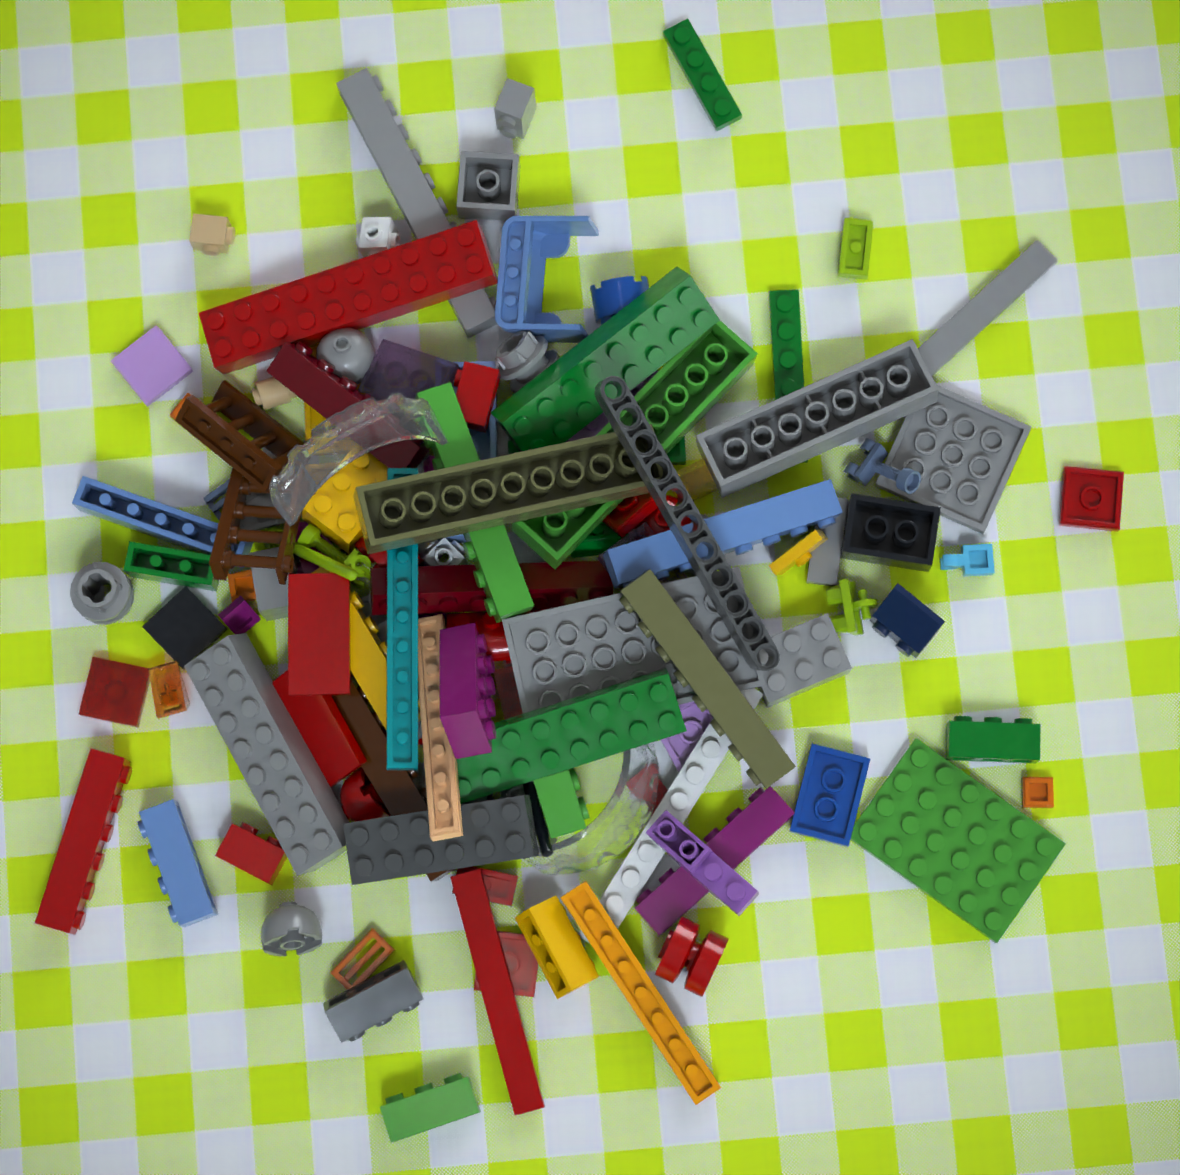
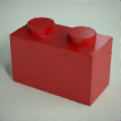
(476, 393)
(252, 853)

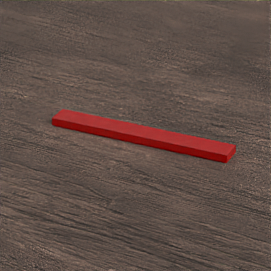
(497, 992)

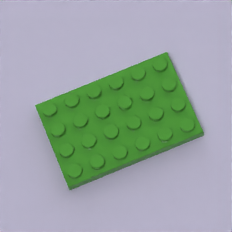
(956, 840)

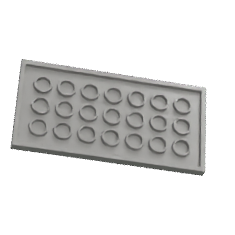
(599, 644)

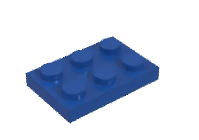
(829, 795)

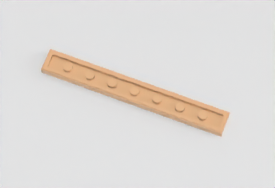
(439, 759)

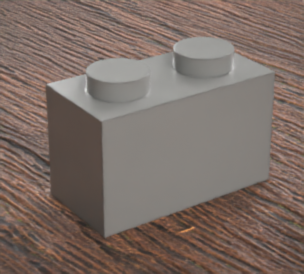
(515, 109)

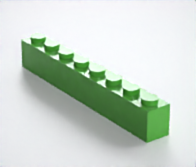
(489, 548)

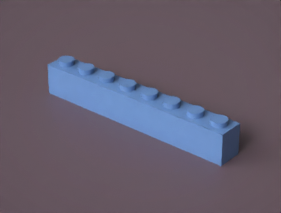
(732, 531)

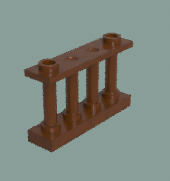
(230, 444)
(230, 533)

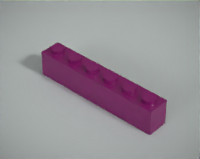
(732, 844)

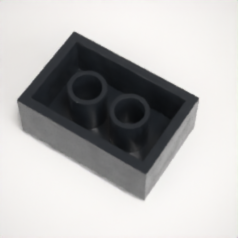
(890, 532)

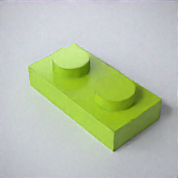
(855, 248)

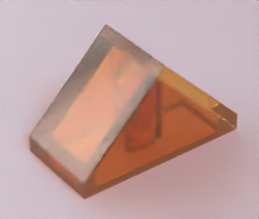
(168, 689)

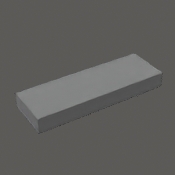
(826, 558)

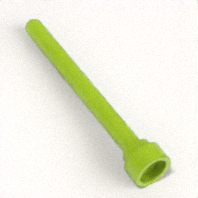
(317, 558)

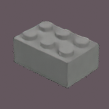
(808, 659)

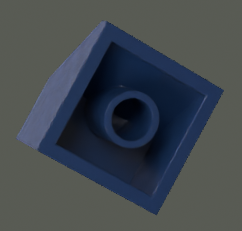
(906, 621)

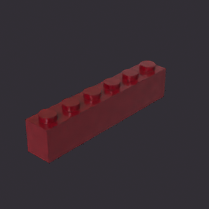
(330, 394)

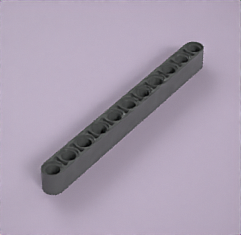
(673, 516)

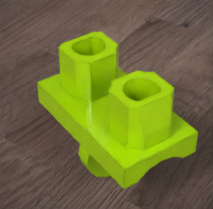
(851, 620)

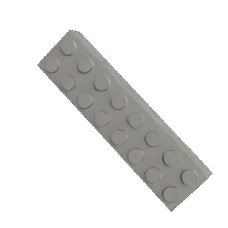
(817, 418)
(270, 752)

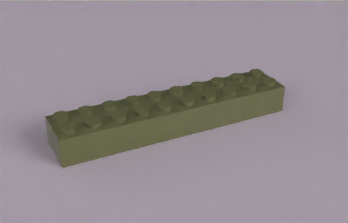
(498, 491)

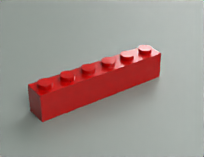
(83, 842)

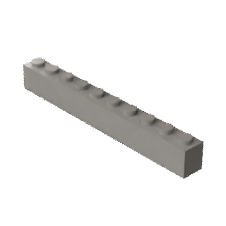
(407, 182)

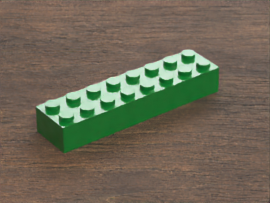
(625, 346)
(573, 734)

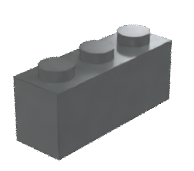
(373, 1002)

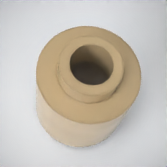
(271, 393)

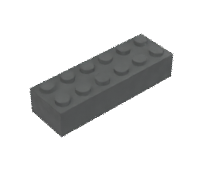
(403, 846)

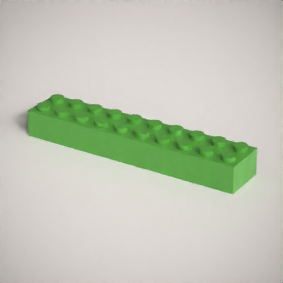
(673, 405)

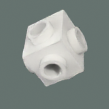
(377, 235)
(438, 549)

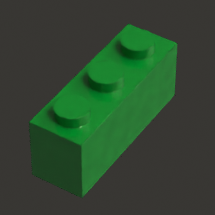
(169, 566)
(993, 740)

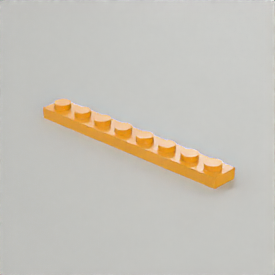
(640, 992)

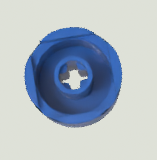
(615, 295)

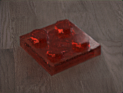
(115, 692)

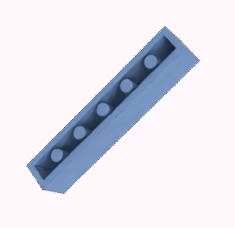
(149, 517)

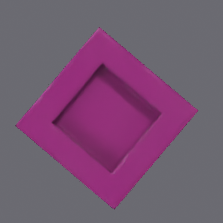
(239, 616)

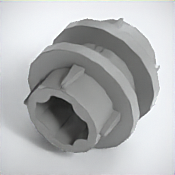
(523, 358)
(88, 583)

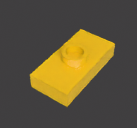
(799, 553)

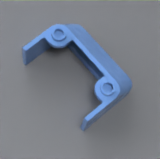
(521, 273)

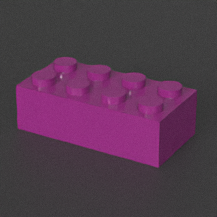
(466, 691)

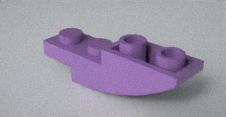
(702, 863)

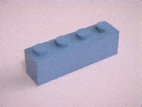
(178, 863)

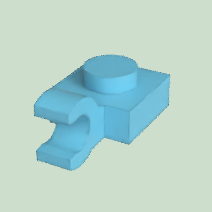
(974, 560)

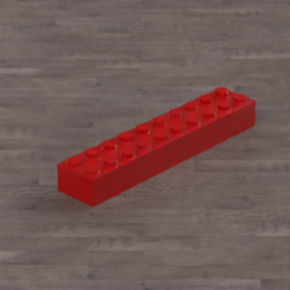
(349, 296)

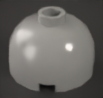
(347, 352)
(290, 929)

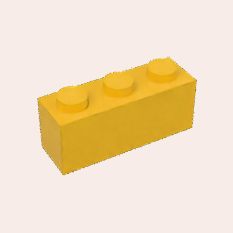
(556, 946)

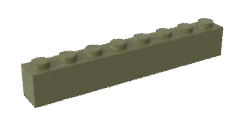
(707, 678)

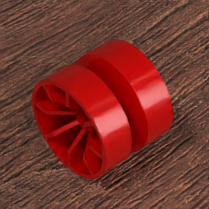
(683, 951)

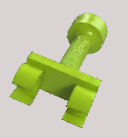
(311, 538)

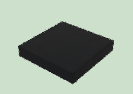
(184, 627)

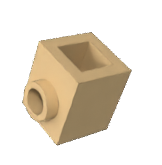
(211, 234)

